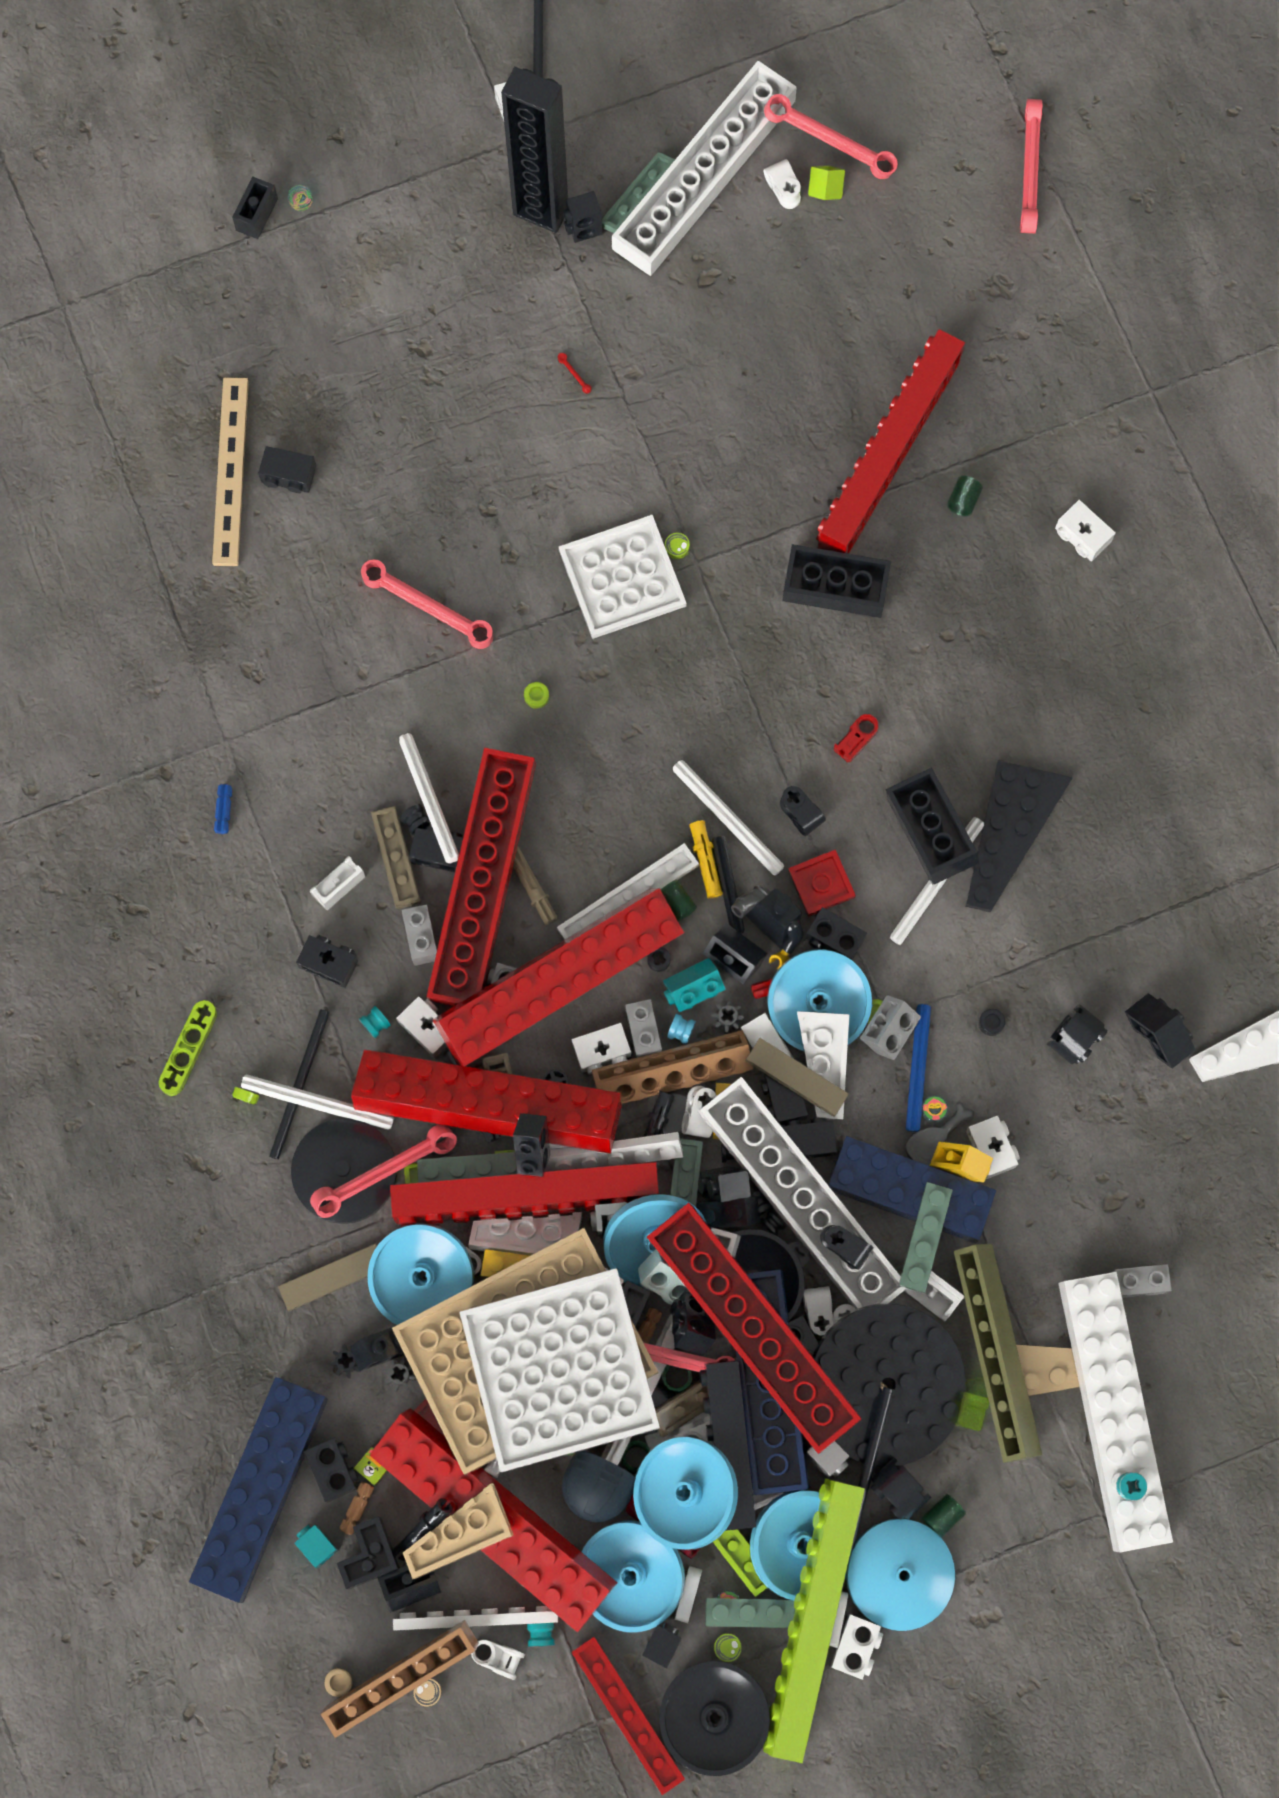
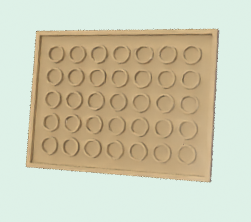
(441, 1356)

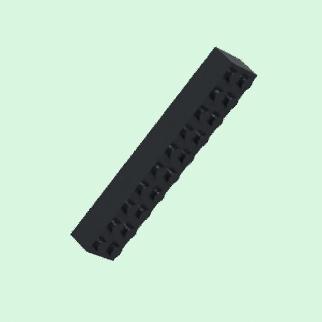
(535, 148)

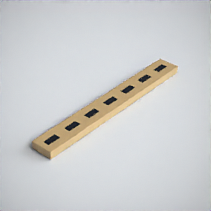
(230, 472)

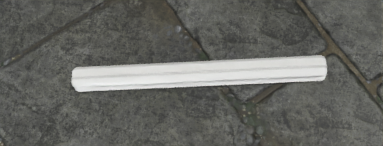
(429, 798)
(728, 817)
(927, 894)
(314, 1101)

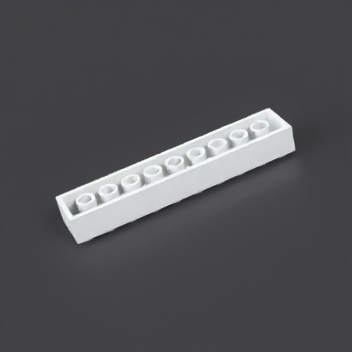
(701, 170)
(797, 1192)
(1114, 1409)

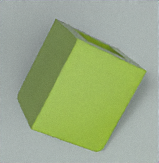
(826, 182)

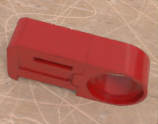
(855, 739)

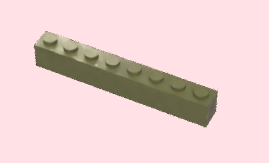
(997, 1353)

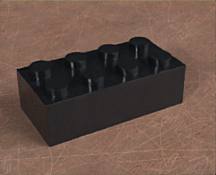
(836, 581)
(932, 826)

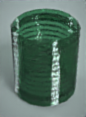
(964, 496)
(678, 900)
(676, 1389)
(631, 1445)
(944, 1515)

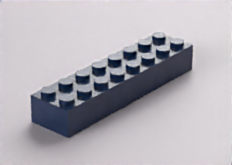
(772, 1438)
(258, 1490)

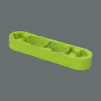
(191, 1049)

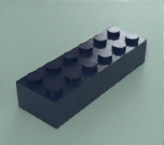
(899, 1183)

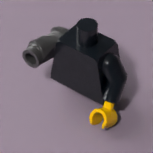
(774, 916)

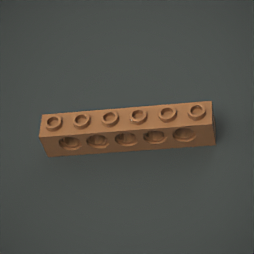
(682, 1060)
(400, 1678)

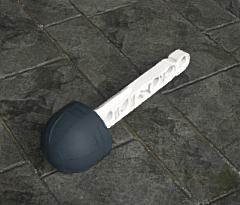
(596, 1485)

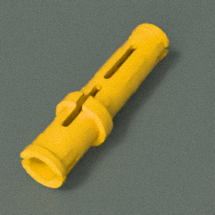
(705, 857)

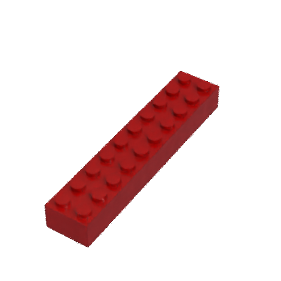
(892, 443)
(482, 876)
(558, 976)
(484, 1099)
(521, 1194)
(754, 1328)
(532, 1556)

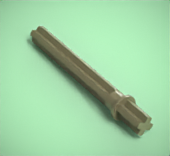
(533, 888)

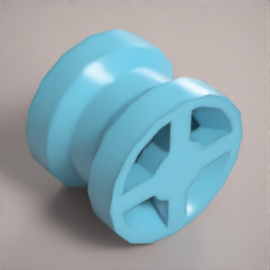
(681, 1029)

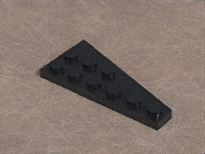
(1014, 817)

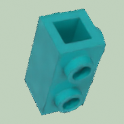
(693, 985)

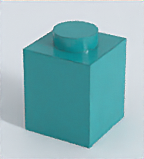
(315, 1545)

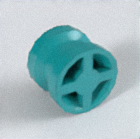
(374, 1022)
(1126, 1484)
(541, 1634)

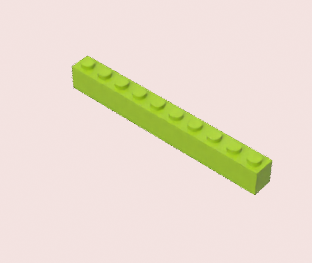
(813, 1620)

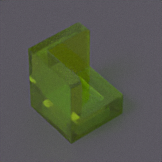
(972, 1411)

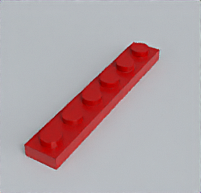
(628, 1716)

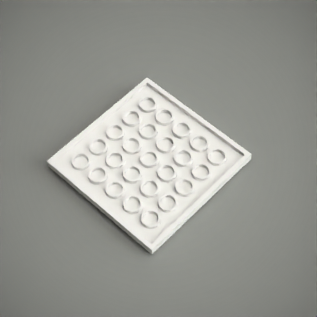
(559, 1370)

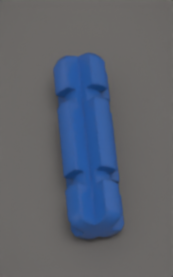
(223, 808)

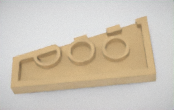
(1047, 1369)
(468, 1530)

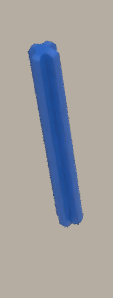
(918, 1069)

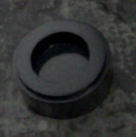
(991, 1022)

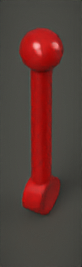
(562, 358)

